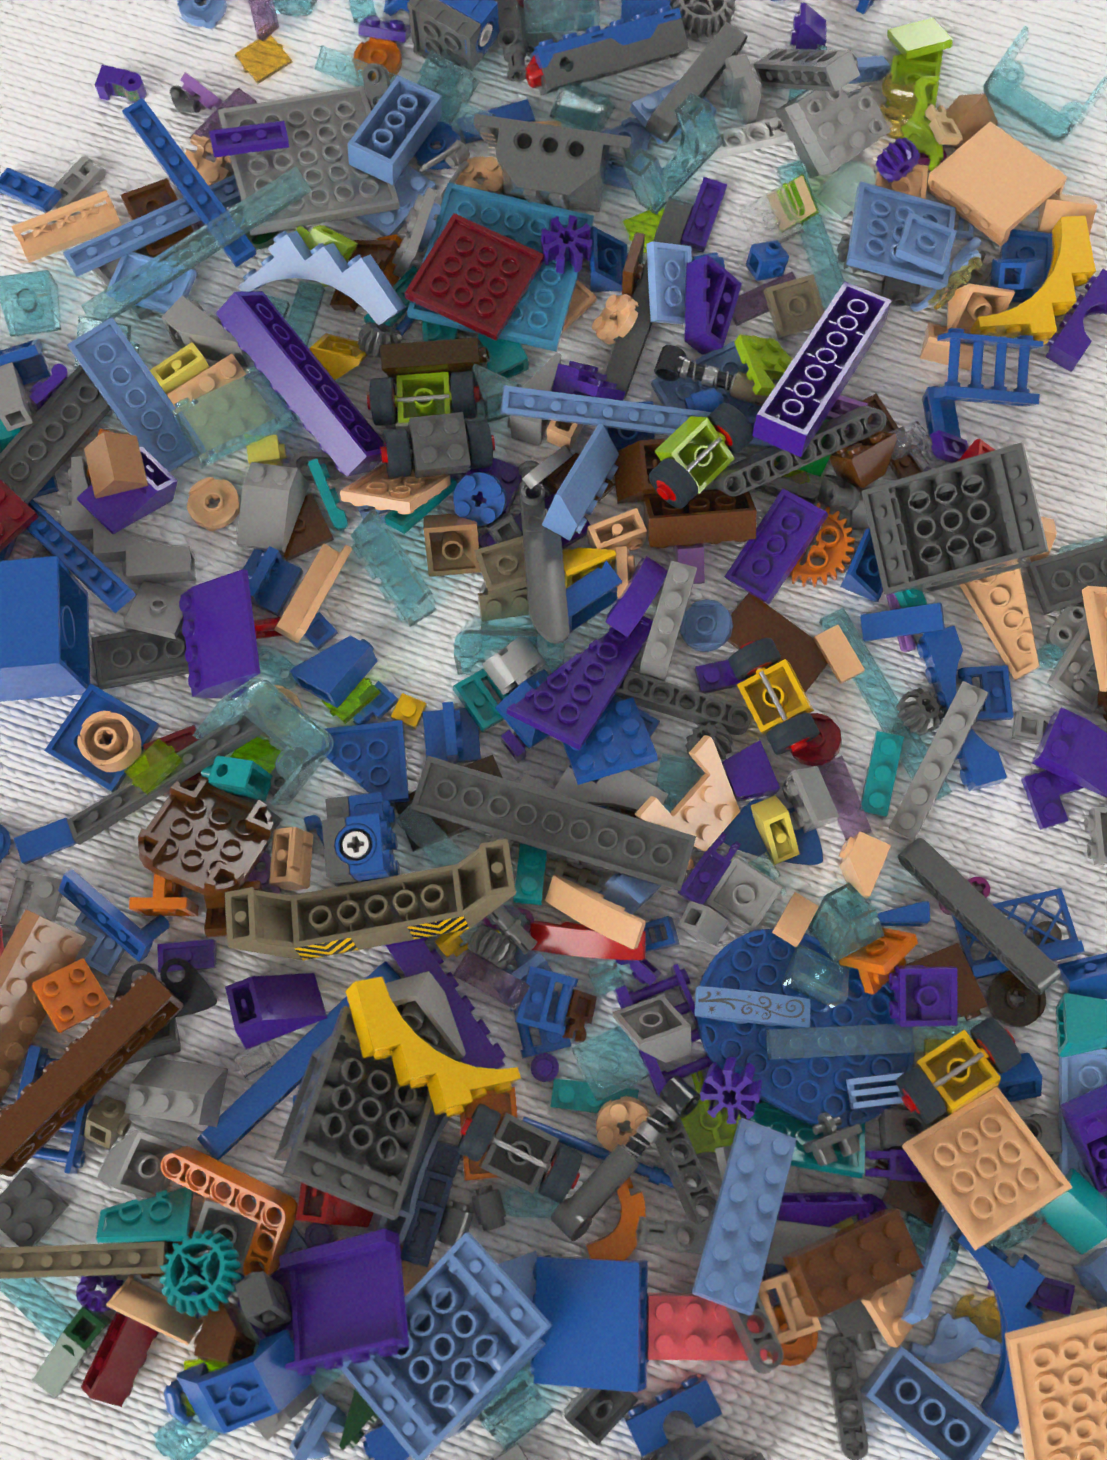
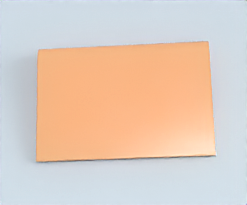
(152, 1310)

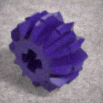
(897, 160)

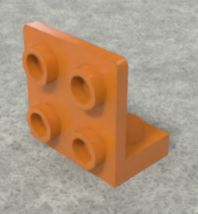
(71, 995)

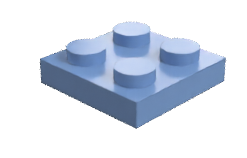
(925, 243)

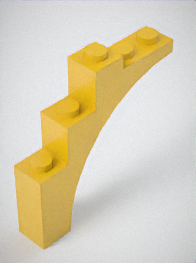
(1070, 267)
(416, 1063)

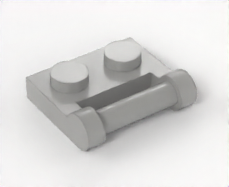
(43, 898)

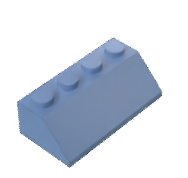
(582, 485)

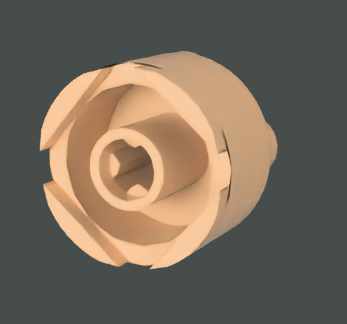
(94, 742)

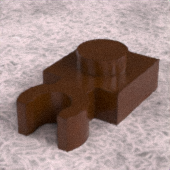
(579, 1013)

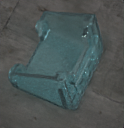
(232, 417)
(478, 636)

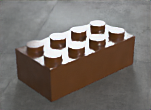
(705, 519)
(852, 1262)

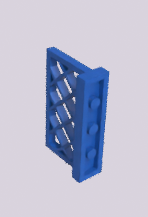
(1054, 951)

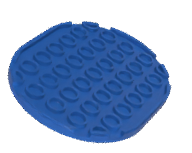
(798, 1085)

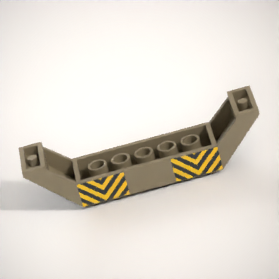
(372, 910)

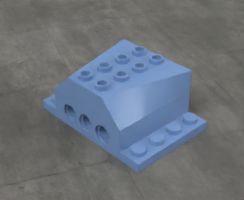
(465, 1345)

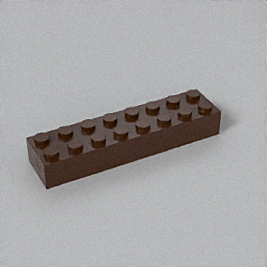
(83, 1070)

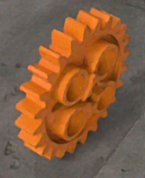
(832, 553)

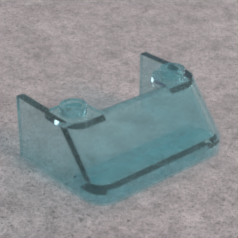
(1005, 92)
(300, 736)

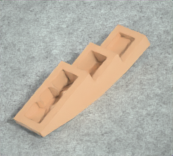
(595, 912)

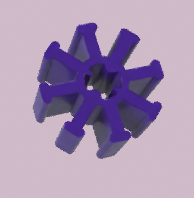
(566, 244)
(744, 1092)

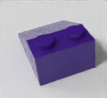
(1074, 751)

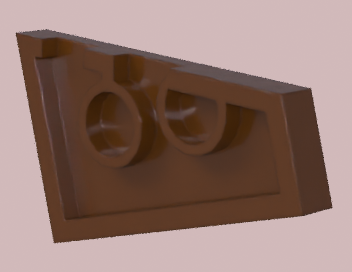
(381, 251)

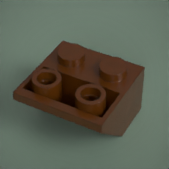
(865, 459)
(633, 470)
(224, 1337)

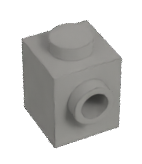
(703, 923)

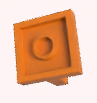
(165, 901)
(880, 957)

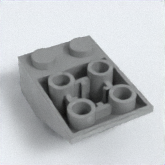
(189, 324)

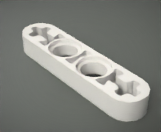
(748, 143)

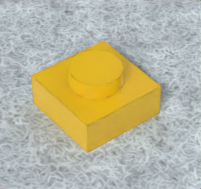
(409, 711)

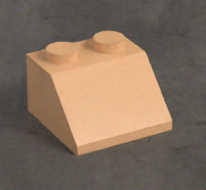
(863, 861)

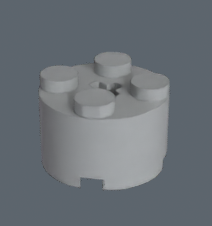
(513, 663)

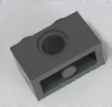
(263, 1301)

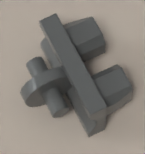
(822, 1146)

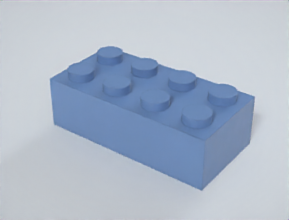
(394, 129)
(928, 1407)

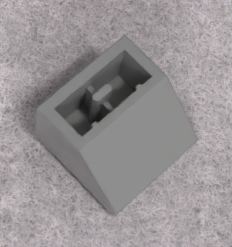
(809, 798)

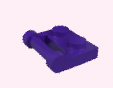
(43, 391)

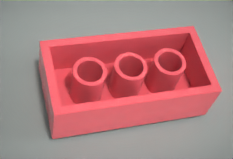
(692, 1329)

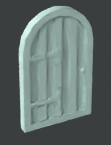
(840, 189)

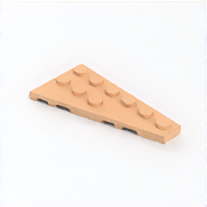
(1005, 615)

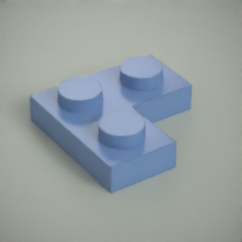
(105, 951)

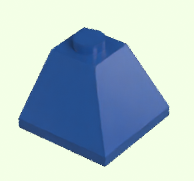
(527, 733)

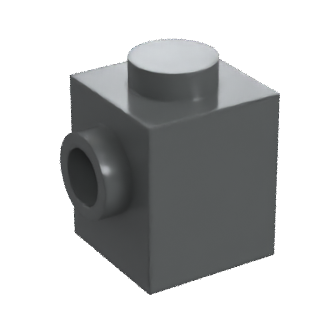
(899, 291)

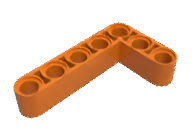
(240, 1201)

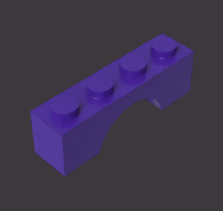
(1073, 341)

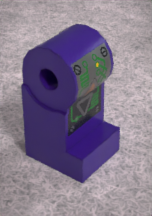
(119, 83)

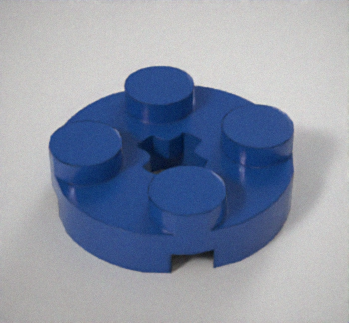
(440, 133)
(492, 490)

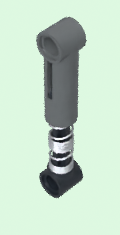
(576, 1213)

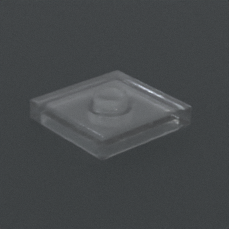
(771, 218)

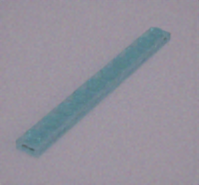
(198, 246)

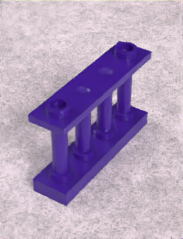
(627, 998)

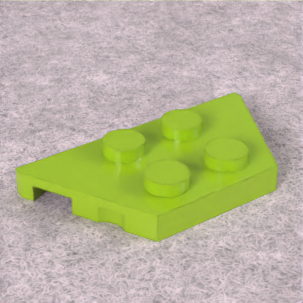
(910, 70)

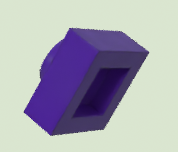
(514, 745)

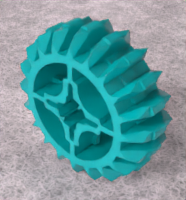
(179, 1287)

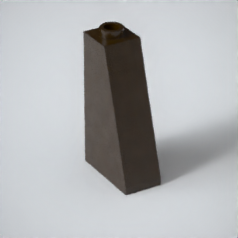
(433, 357)

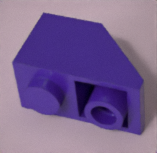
(808, 29)

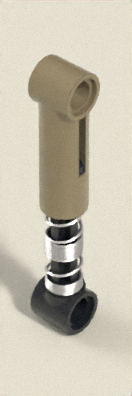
(674, 364)

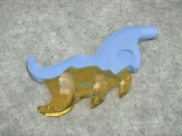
(959, 273)
(969, 1329)

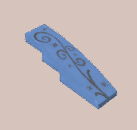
(752, 1007)

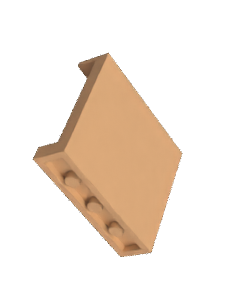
(994, 182)

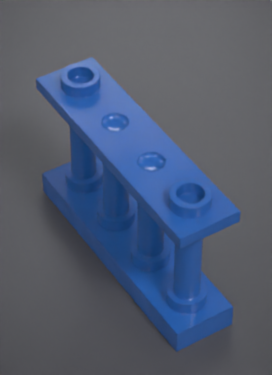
(975, 391)
(35, 1062)

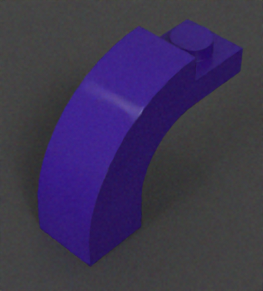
(637, 596)

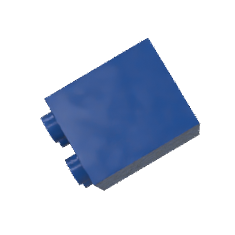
(42, 630)

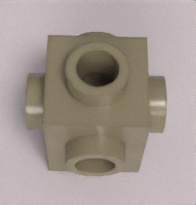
(107, 1122)

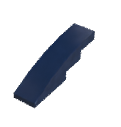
(431, 1204)

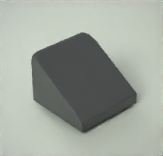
(504, 528)

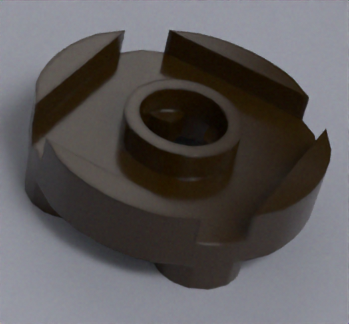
(1003, 1009)

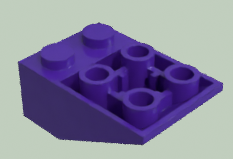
(127, 507)
(274, 1006)
(1087, 1127)

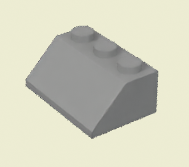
(178, 1092)

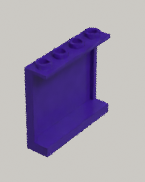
(347, 1301)

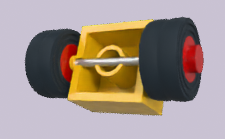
(774, 696)
(959, 1071)

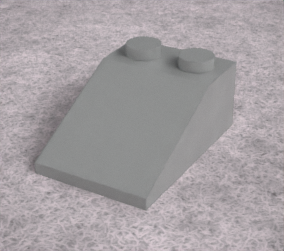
(533, 429)
(270, 506)
(427, 1011)

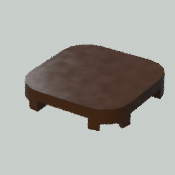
(205, 838)

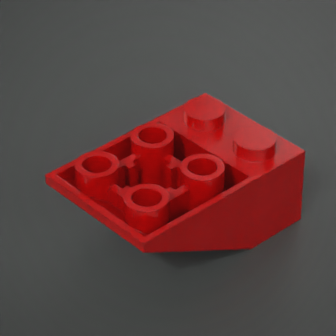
(328, 1209)

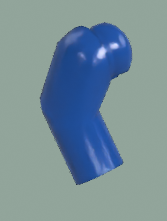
(174, 1403)

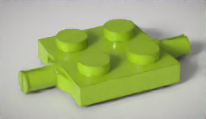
(705, 1131)

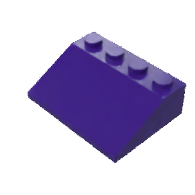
(219, 635)

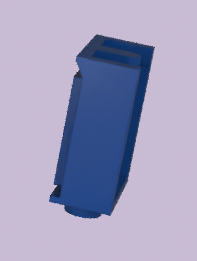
(591, 595)

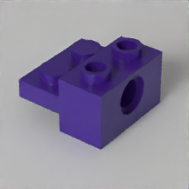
(584, 381)

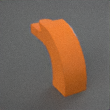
(622, 1240)

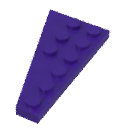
(582, 687)

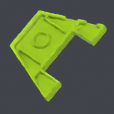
(764, 359)

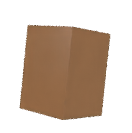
(970, 115)
(115, 464)

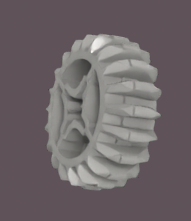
(700, 15)

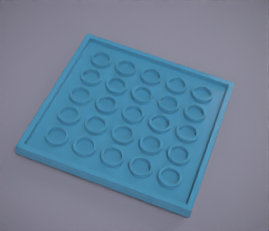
(545, 305)

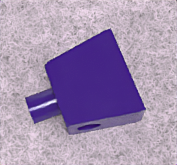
(751, 773)

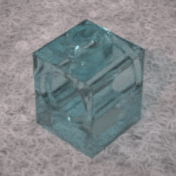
(606, 978)

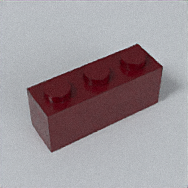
(118, 1360)

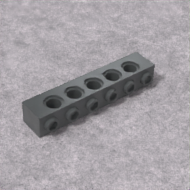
(807, 69)
(894, 1133)

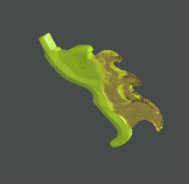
(908, 114)

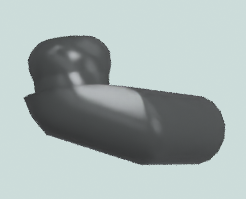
(182, 101)

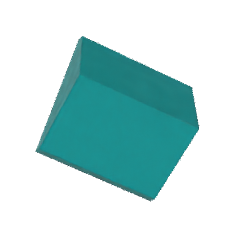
(1078, 1214)

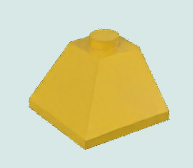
(337, 354)
(583, 561)

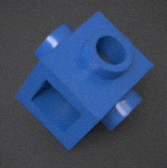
(767, 260)

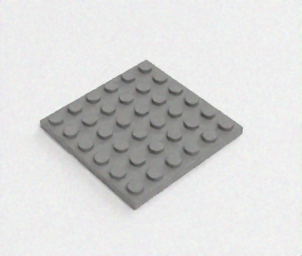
(318, 146)

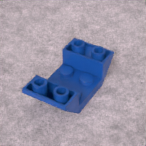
(246, 1388)

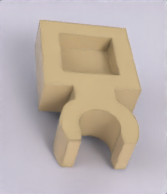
(943, 128)

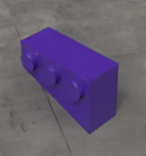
(709, 304)

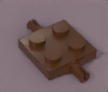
(911, 1196)

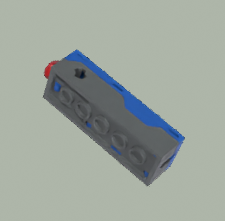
(607, 50)

